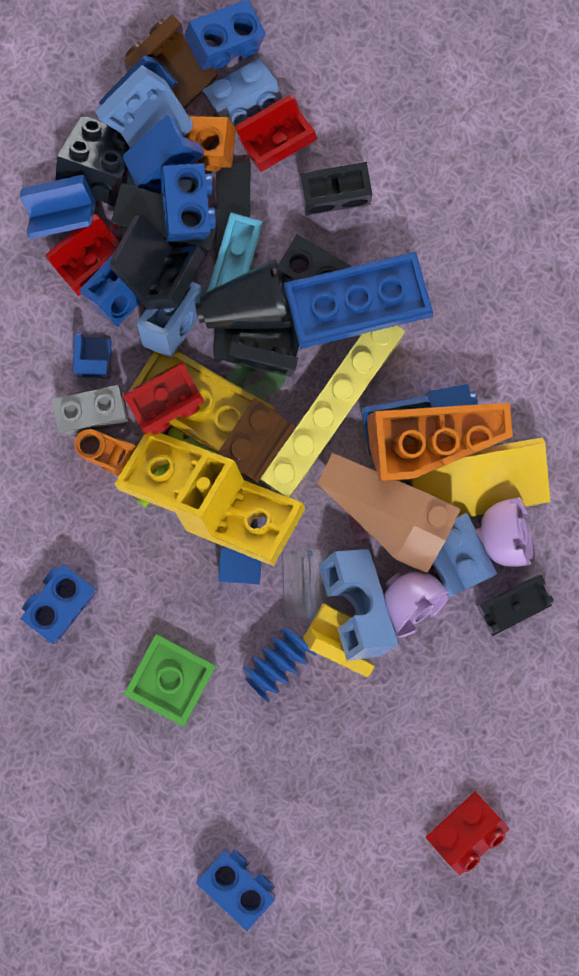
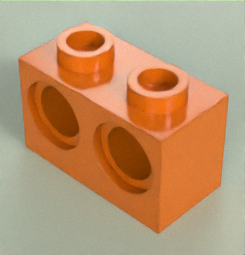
(211, 129)

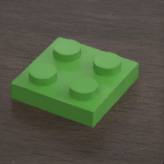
(170, 680)

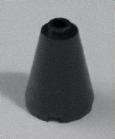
(247, 301)

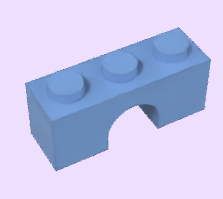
(355, 578)

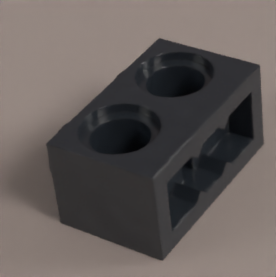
(335, 188)
(316, 258)

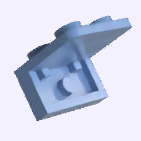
(141, 105)

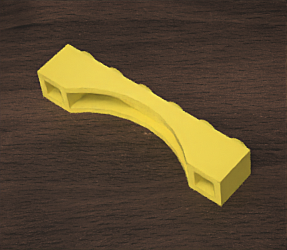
(330, 409)

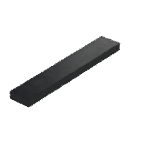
(232, 197)

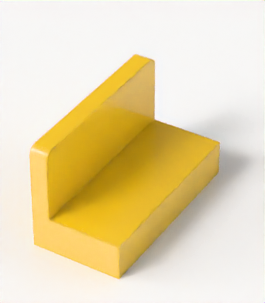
(324, 639)

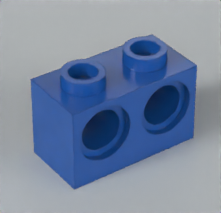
(220, 28)
(179, 202)
(109, 295)
(65, 609)
(229, 894)

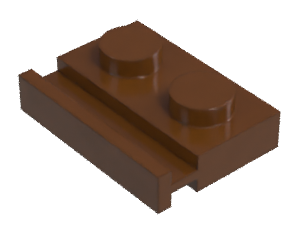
(256, 439)

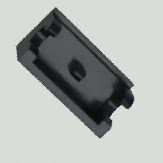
(515, 605)

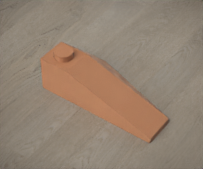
(395, 514)

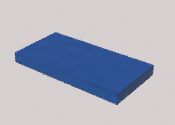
(358, 300)

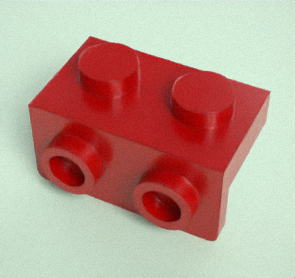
(275, 133)
(83, 253)
(164, 399)
(468, 834)

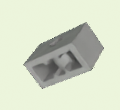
(90, 410)

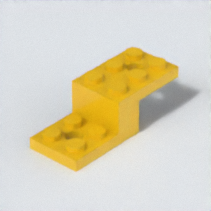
(210, 496)

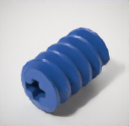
(277, 663)

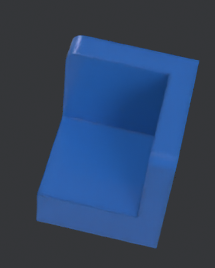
(91, 357)
(238, 568)

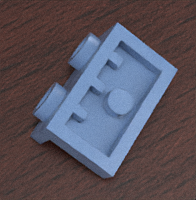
(463, 558)

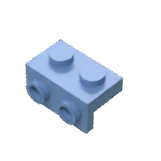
(243, 92)

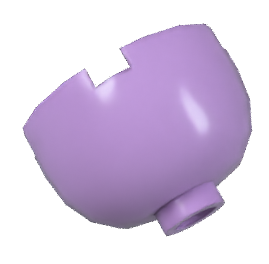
(506, 533)
(412, 599)

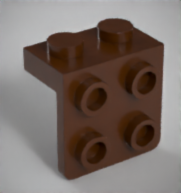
(171, 49)

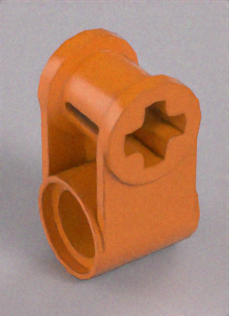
(109, 452)

